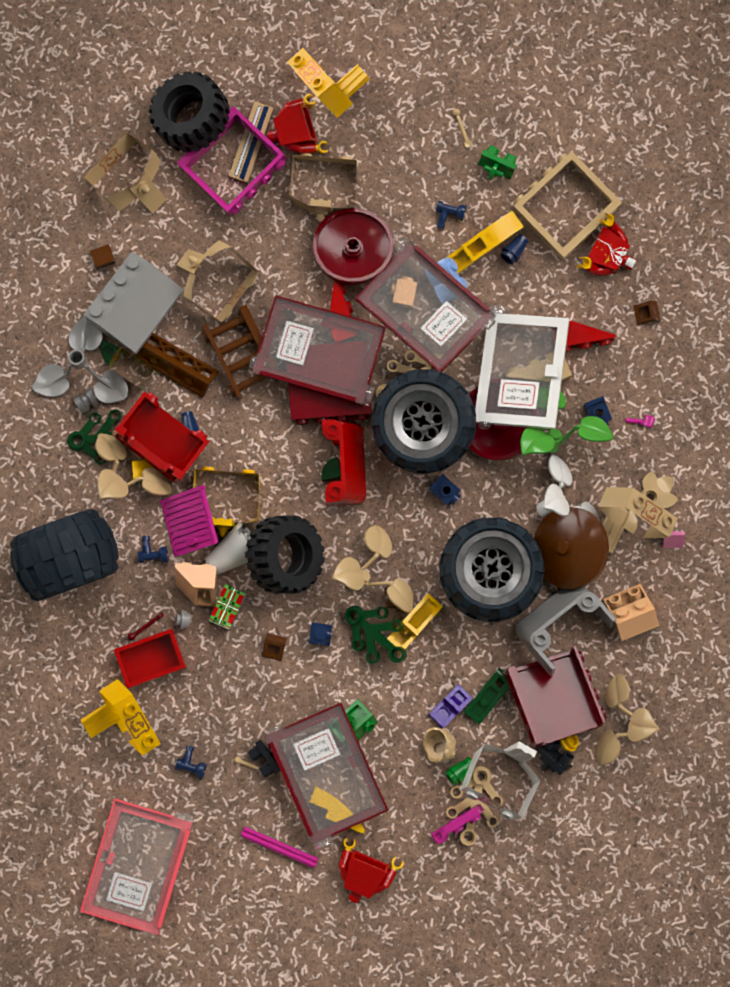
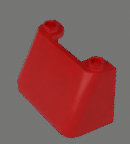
(160, 438)
(352, 487)

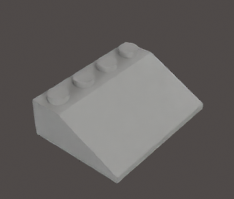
(133, 303)

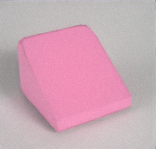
(675, 540)

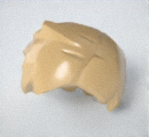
(439, 744)

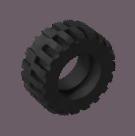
(174, 97)
(263, 554)

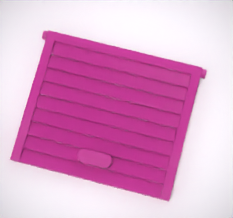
(189, 521)

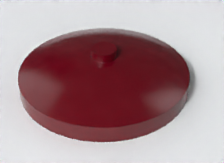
(352, 246)
(498, 442)

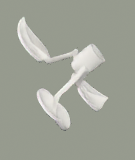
(554, 498)

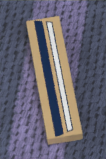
(250, 145)

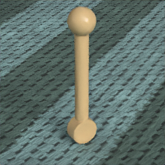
(456, 112)
(237, 760)

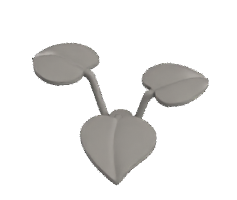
(53, 382)

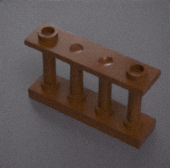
(252, 336)

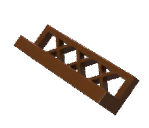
(173, 366)

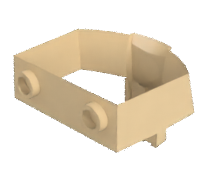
(319, 207)

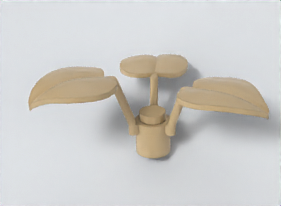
(113, 485)
(353, 577)
(639, 727)

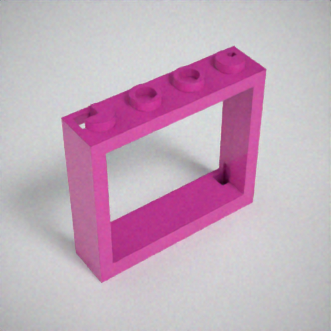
(250, 191)

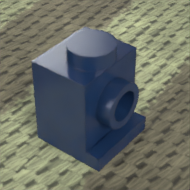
(598, 404)
(438, 486)
(320, 634)

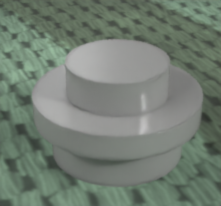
(182, 620)

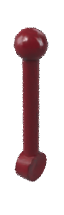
(131, 636)

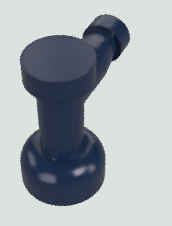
(444, 209)
(146, 554)
(185, 764)

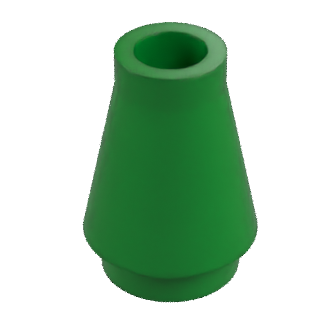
(458, 771)

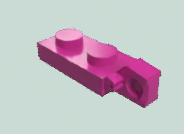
(456, 824)

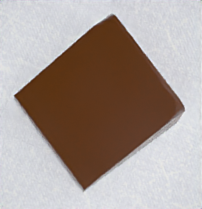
(102, 256)
(646, 312)
(274, 647)

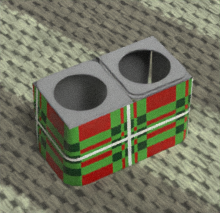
(227, 607)

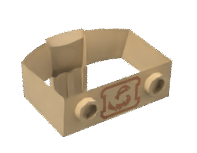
(143, 189)
(191, 261)
(618, 518)

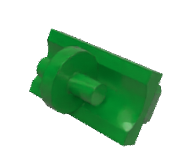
(496, 165)

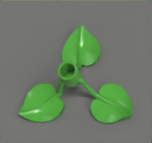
(538, 442)

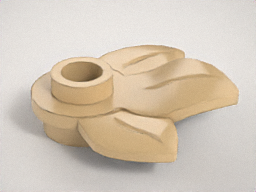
(660, 489)

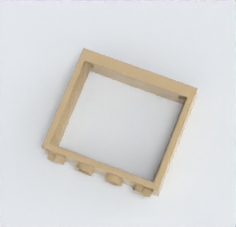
(535, 187)

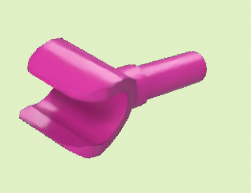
(647, 421)

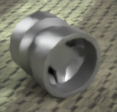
(86, 401)

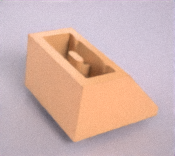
(197, 582)
(632, 612)

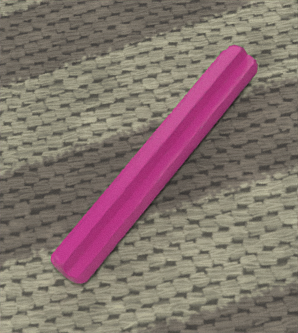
(279, 847)

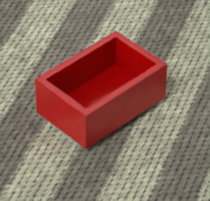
(150, 658)

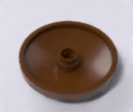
(572, 548)

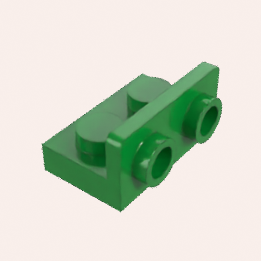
(360, 719)

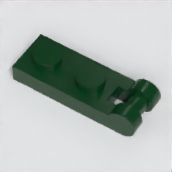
(487, 697)

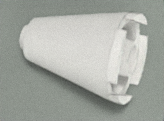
(231, 550)

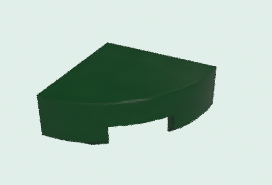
(108, 351)
(331, 470)

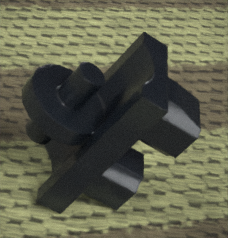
(260, 750)
(554, 759)

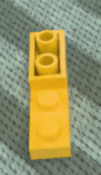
(486, 241)

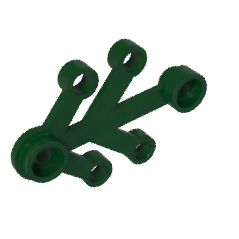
(88, 439)
(373, 633)

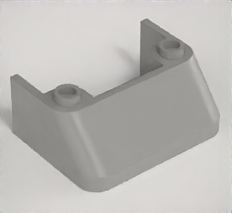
(532, 628)

